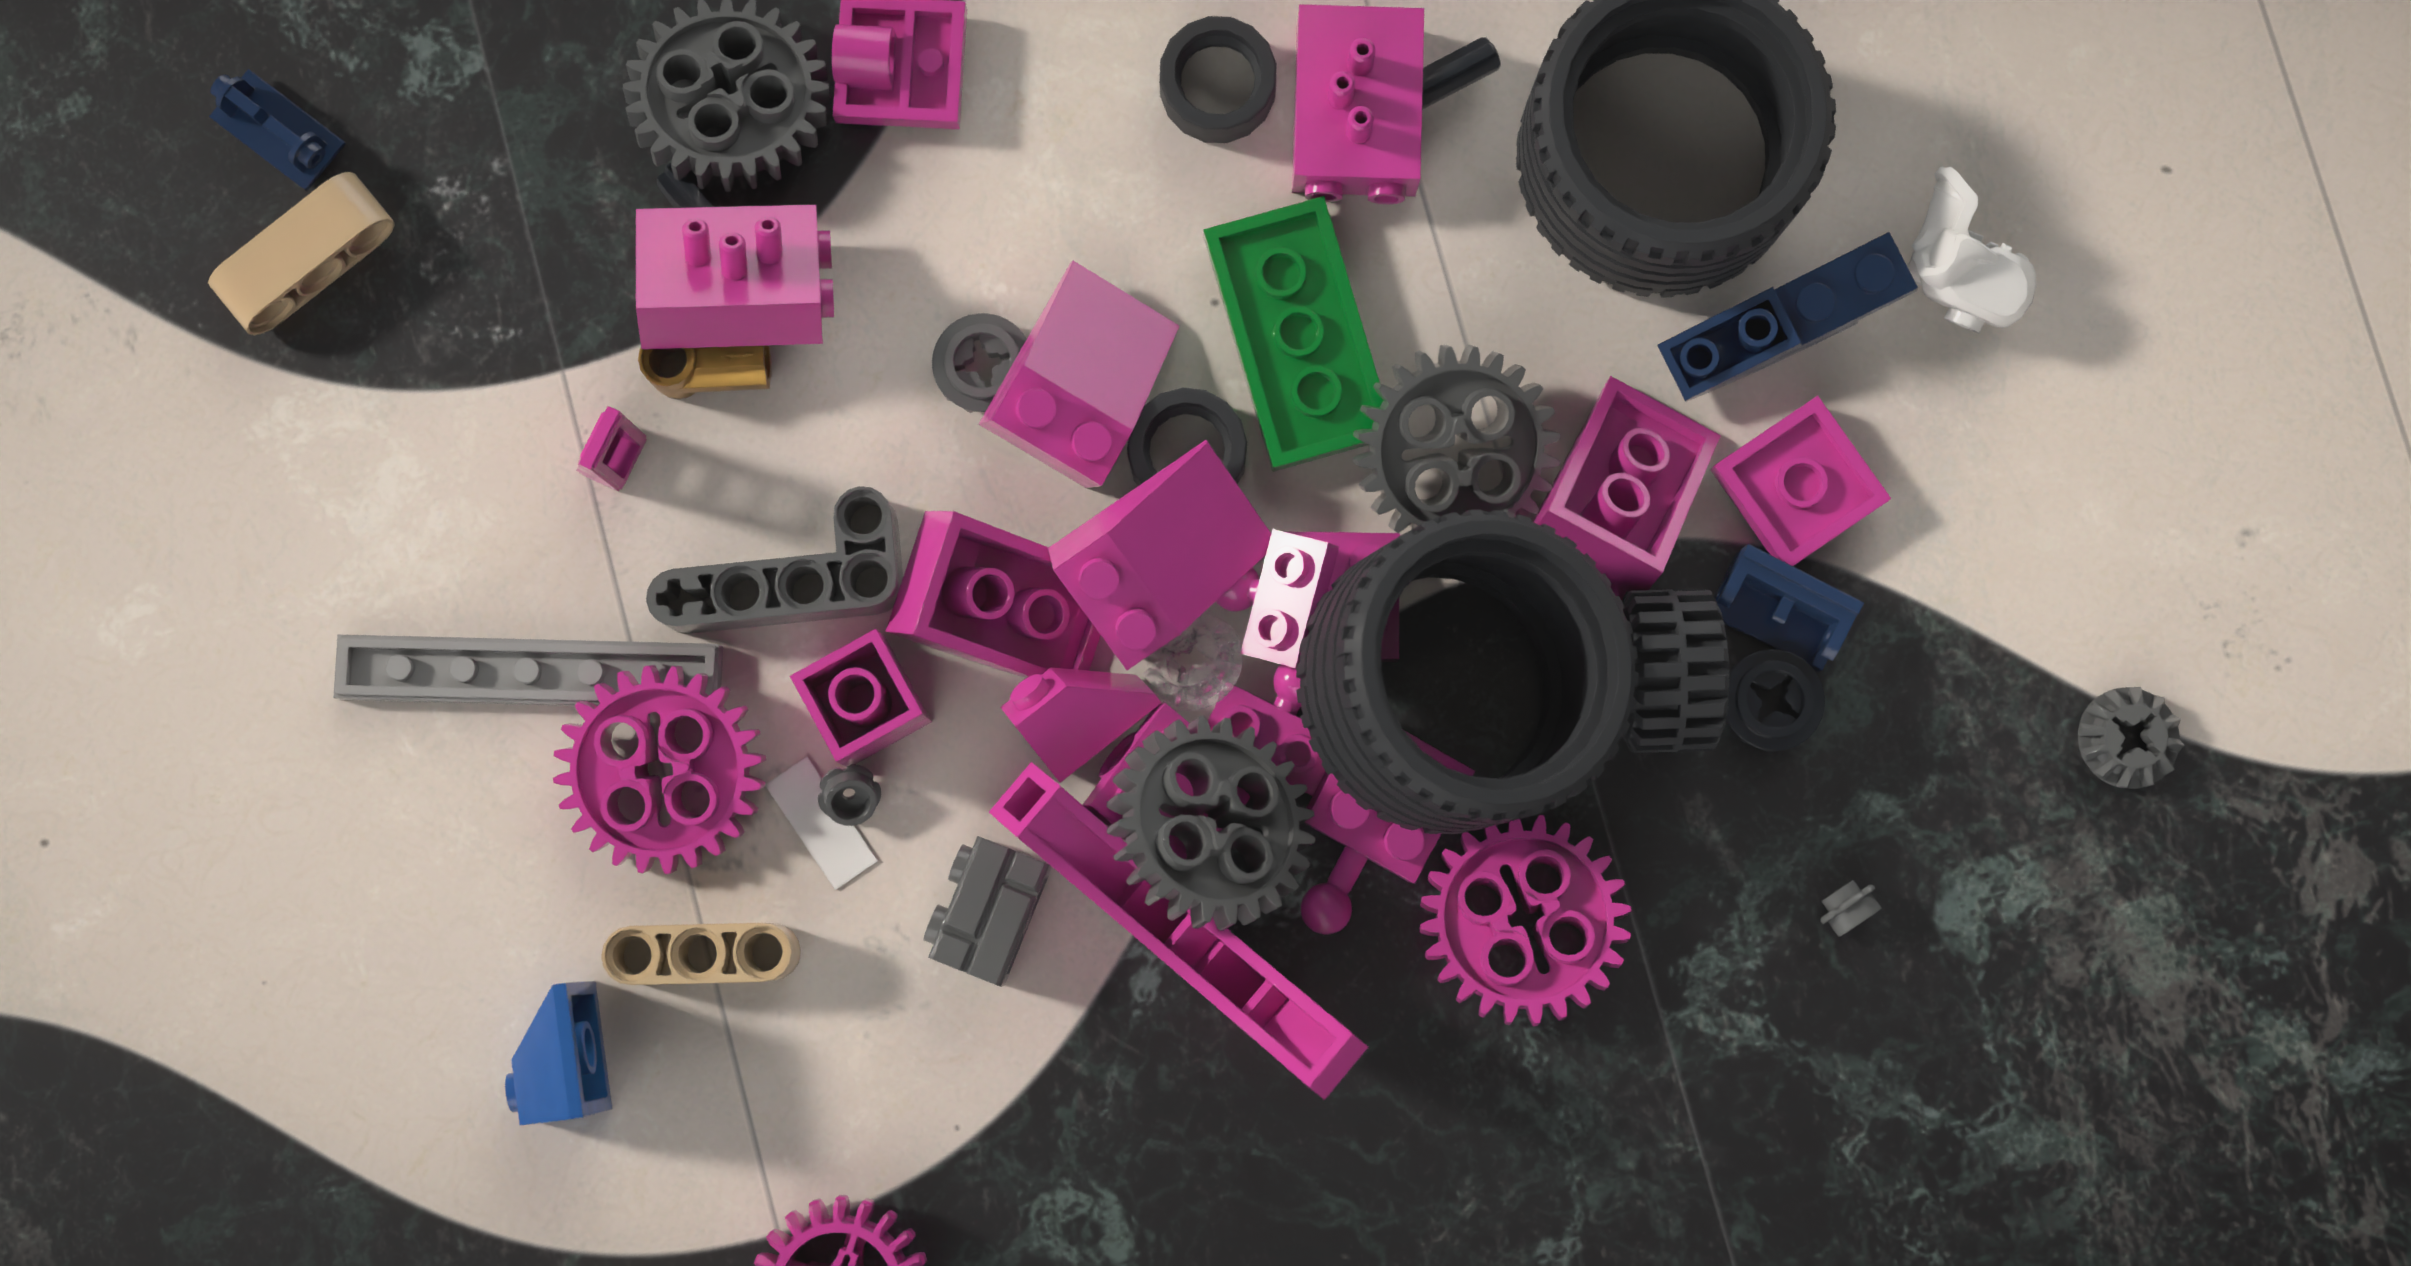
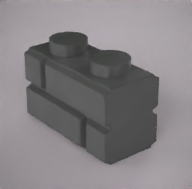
(988, 910)

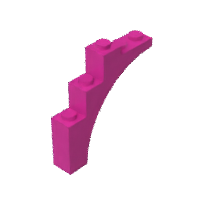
(1208, 958)

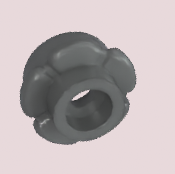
(851, 809)
(1849, 907)

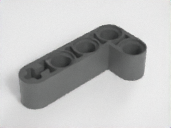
(779, 575)

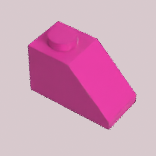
(1076, 713)

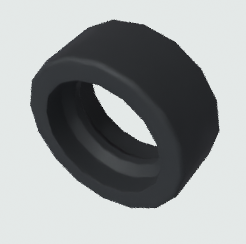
(1217, 32)
(1188, 402)

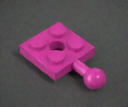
(1365, 837)

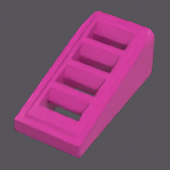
(611, 450)

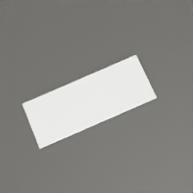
(834, 846)

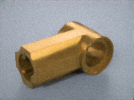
(710, 369)

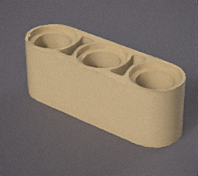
(301, 253)
(670, 953)

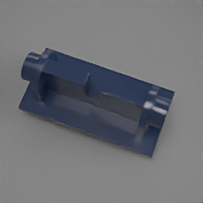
(274, 127)

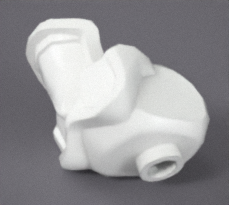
(1961, 272)

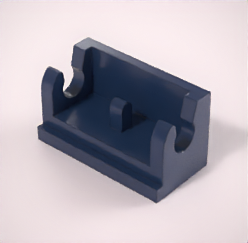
(1785, 607)

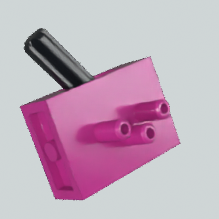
(1365, 97)
(729, 272)

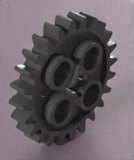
(700, 52)
(1452, 391)
(1208, 878)

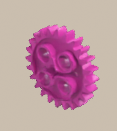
(601, 773)
(1580, 901)

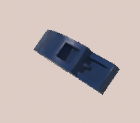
(1787, 318)

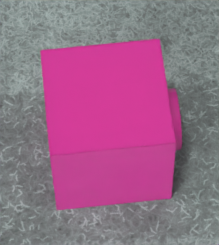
(860, 698)

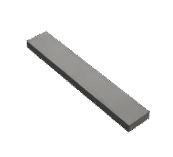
(505, 668)

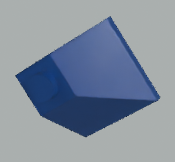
(561, 1059)

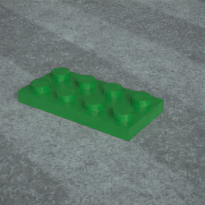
(1295, 330)

